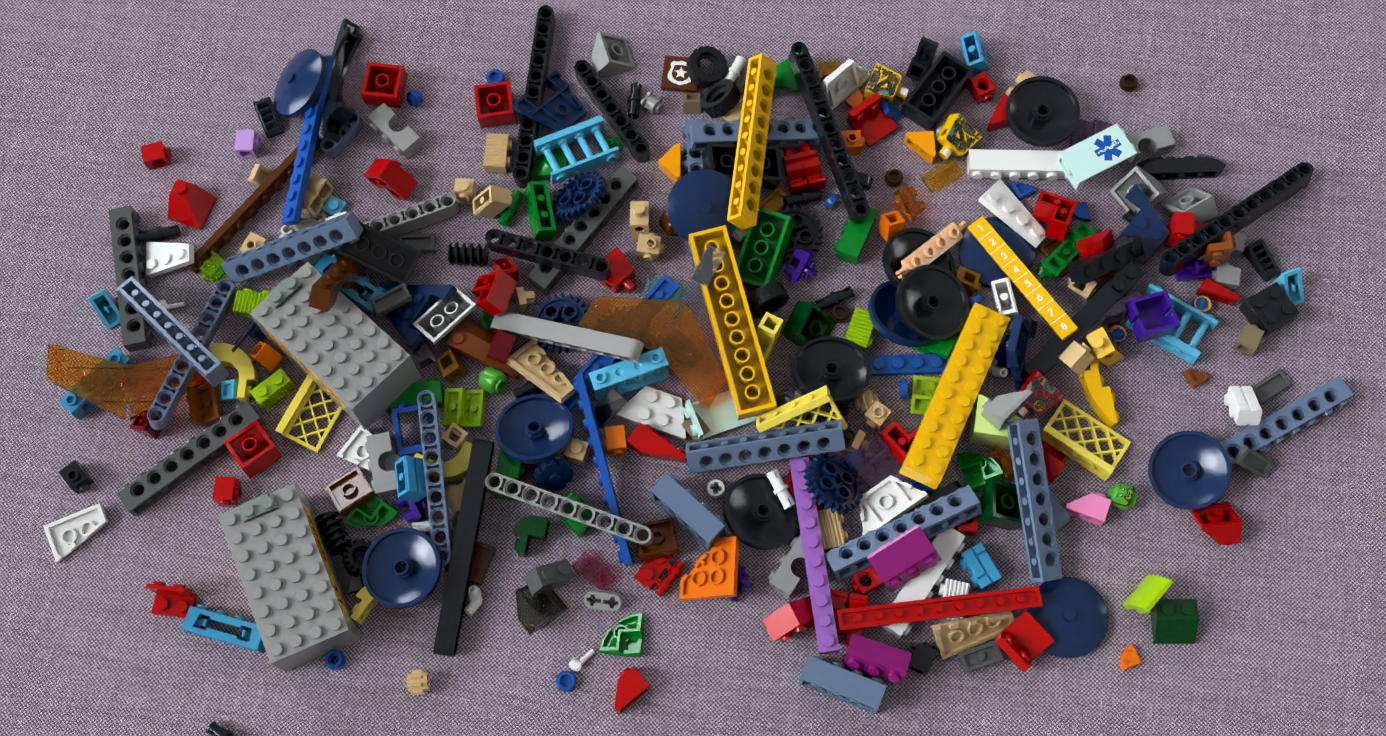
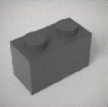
(549, 577)

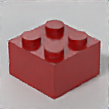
(384, 84)
(494, 104)

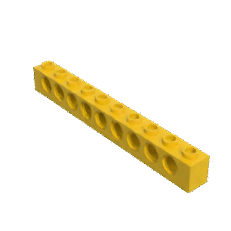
(752, 142)

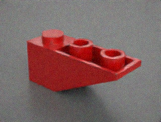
(650, 445)

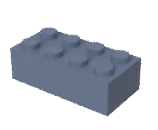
(688, 511)
(842, 684)

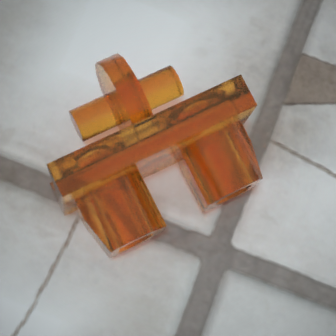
(906, 203)
(1003, 460)

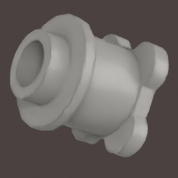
(652, 103)

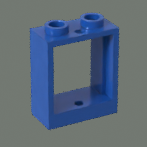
(401, 408)

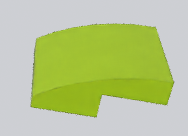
(921, 393)
(464, 407)
(1147, 593)

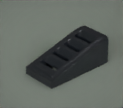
(263, 107)
(1264, 251)

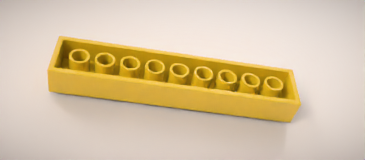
(734, 328)
(954, 396)

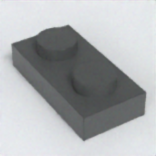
(980, 656)

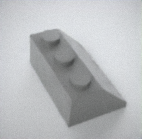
(444, 317)

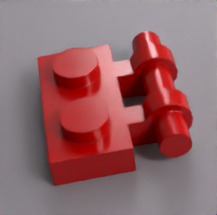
(652, 570)

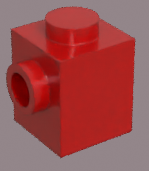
(227, 491)

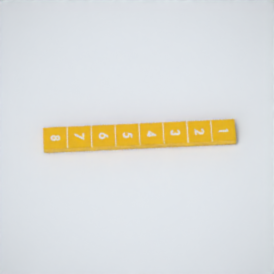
(1022, 278)

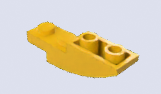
(1099, 397)

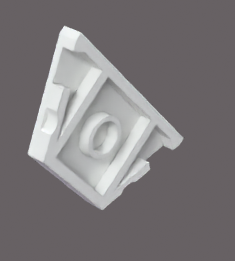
(844, 82)
(658, 410)
(888, 502)

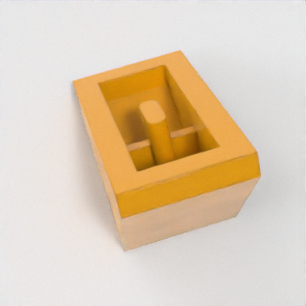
(922, 143)
(671, 163)

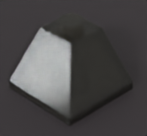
(539, 609)

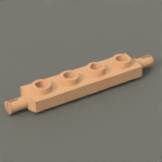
(932, 248)

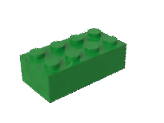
(764, 248)

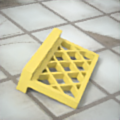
(797, 407)
(296, 408)
(1080, 453)

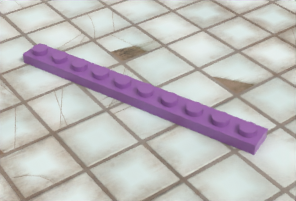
(814, 559)

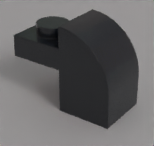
(923, 59)

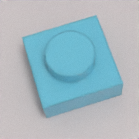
(334, 205)
(229, 390)

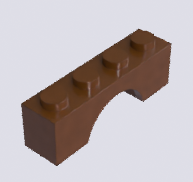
(327, 287)

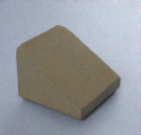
(691, 103)
(686, 425)

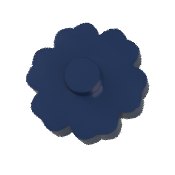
(553, 474)

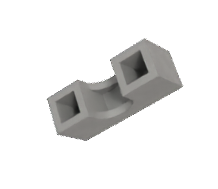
(1157, 139)
(405, 141)
(1225, 273)
(379, 448)
(783, 579)

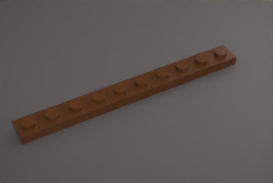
(247, 210)

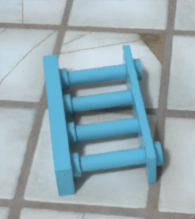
(569, 135)
(1172, 342)
(631, 376)

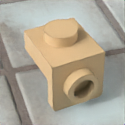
(876, 415)

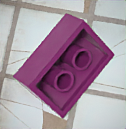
(904, 558)
(877, 659)

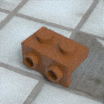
(1219, 252)
(204, 405)

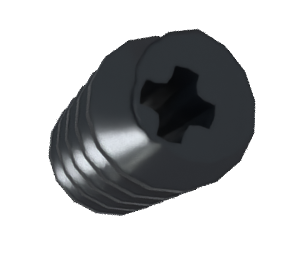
(467, 255)
(333, 532)

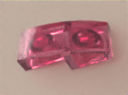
(594, 571)

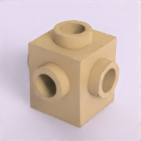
(649, 246)

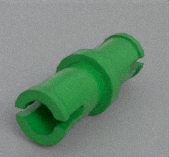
(509, 211)

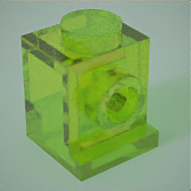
(212, 268)

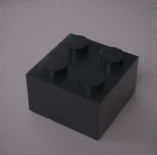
(1269, 309)

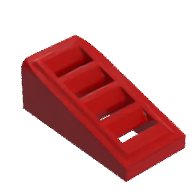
(1217, 292)

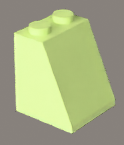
(985, 433)

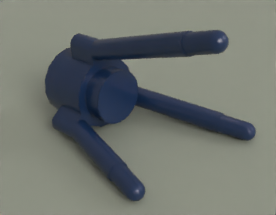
(252, 330)

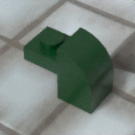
(530, 528)

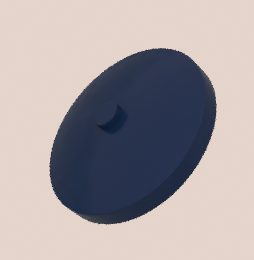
(300, 83)
(699, 202)
(976, 258)
(886, 319)
(534, 429)
(1189, 470)
(402, 568)
(1072, 616)

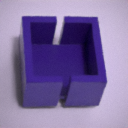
(1149, 316)

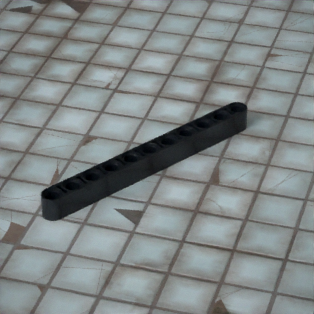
(534, 87)
(827, 139)
(1236, 218)
(464, 548)

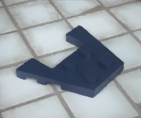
(558, 111)
(1144, 224)
(407, 314)
(1021, 330)

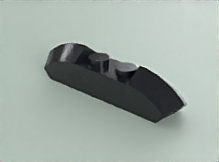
(1183, 168)

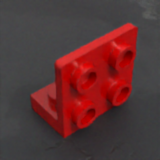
(871, 120)
(172, 600)
(1024, 640)

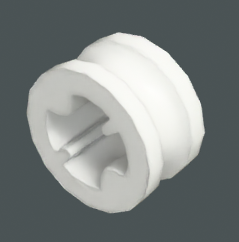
(721, 486)

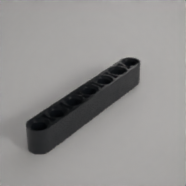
(613, 118)
(541, 248)

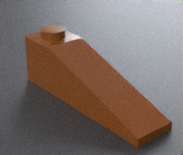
(473, 343)

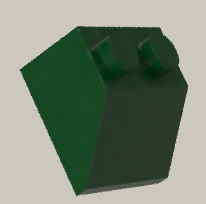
(807, 323)
(1000, 505)
(1174, 621)

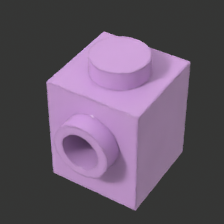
(247, 143)

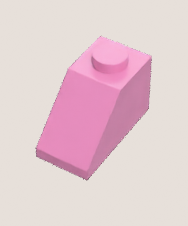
(1090, 508)

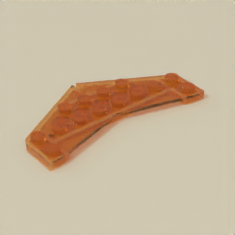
(655, 326)
(110, 382)

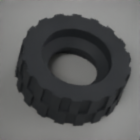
(714, 56)
(720, 98)
(767, 299)

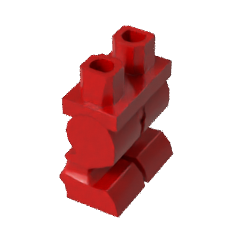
(803, 163)
(838, 602)

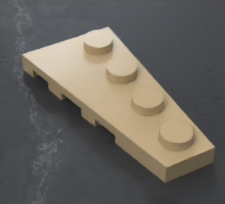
(537, 368)
(969, 632)

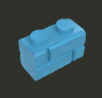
(975, 52)
(410, 478)
(980, 567)

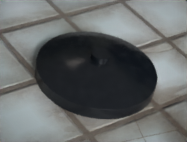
(1042, 111)
(905, 243)
(932, 302)
(832, 363)
(758, 515)

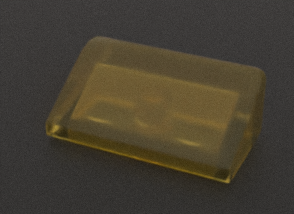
(941, 175)

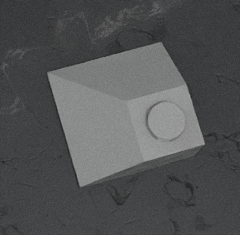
(611, 55)
(1147, 183)
(1192, 201)
(1004, 407)

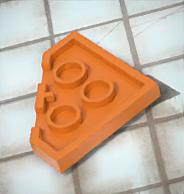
(714, 572)

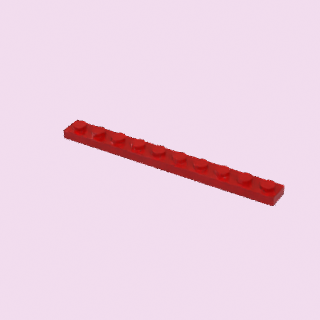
(939, 608)

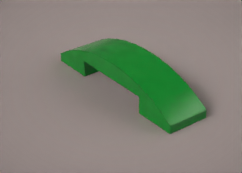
(1067, 249)

